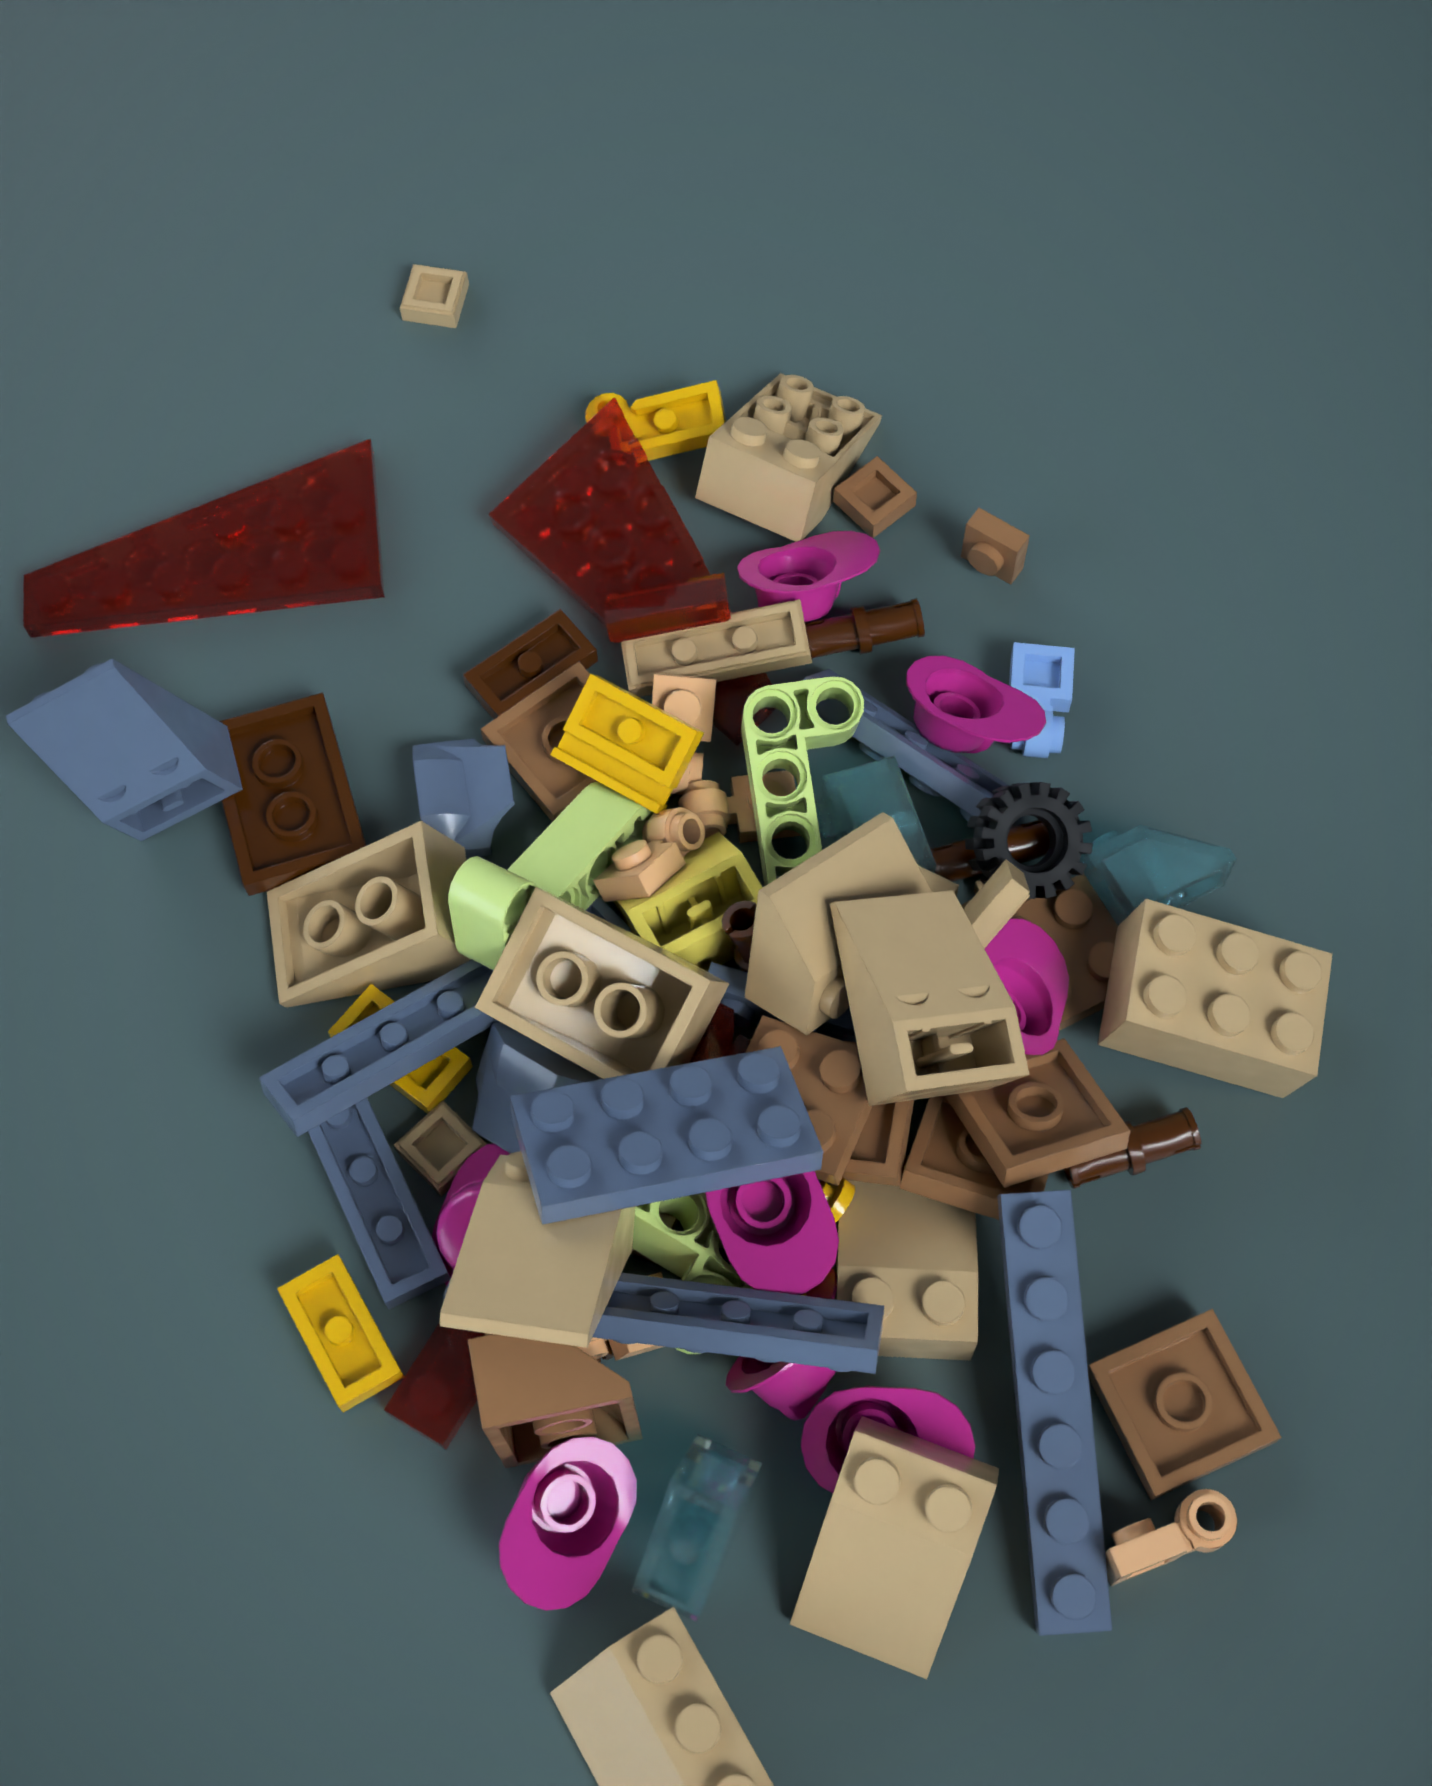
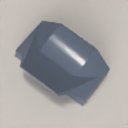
(463, 790)
(512, 1067)

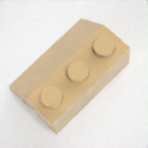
(794, 943)
(656, 1714)

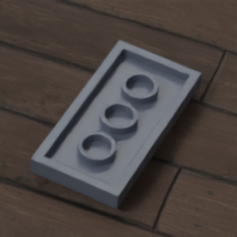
(663, 1134)

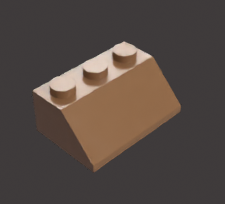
(545, 1394)

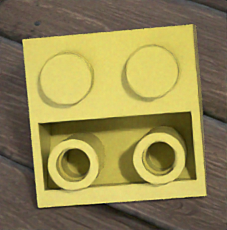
(690, 906)

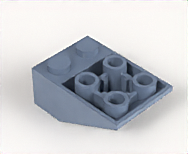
(130, 749)

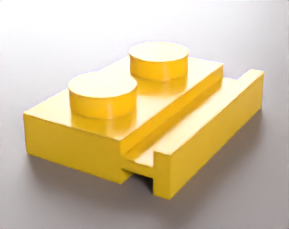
(627, 743)

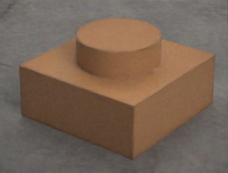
(874, 497)
(994, 546)

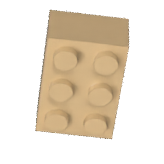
(1216, 999)

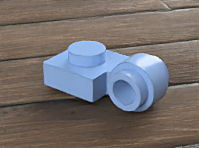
(1047, 677)

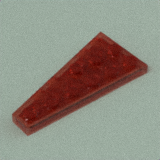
(610, 528)
(259, 549)

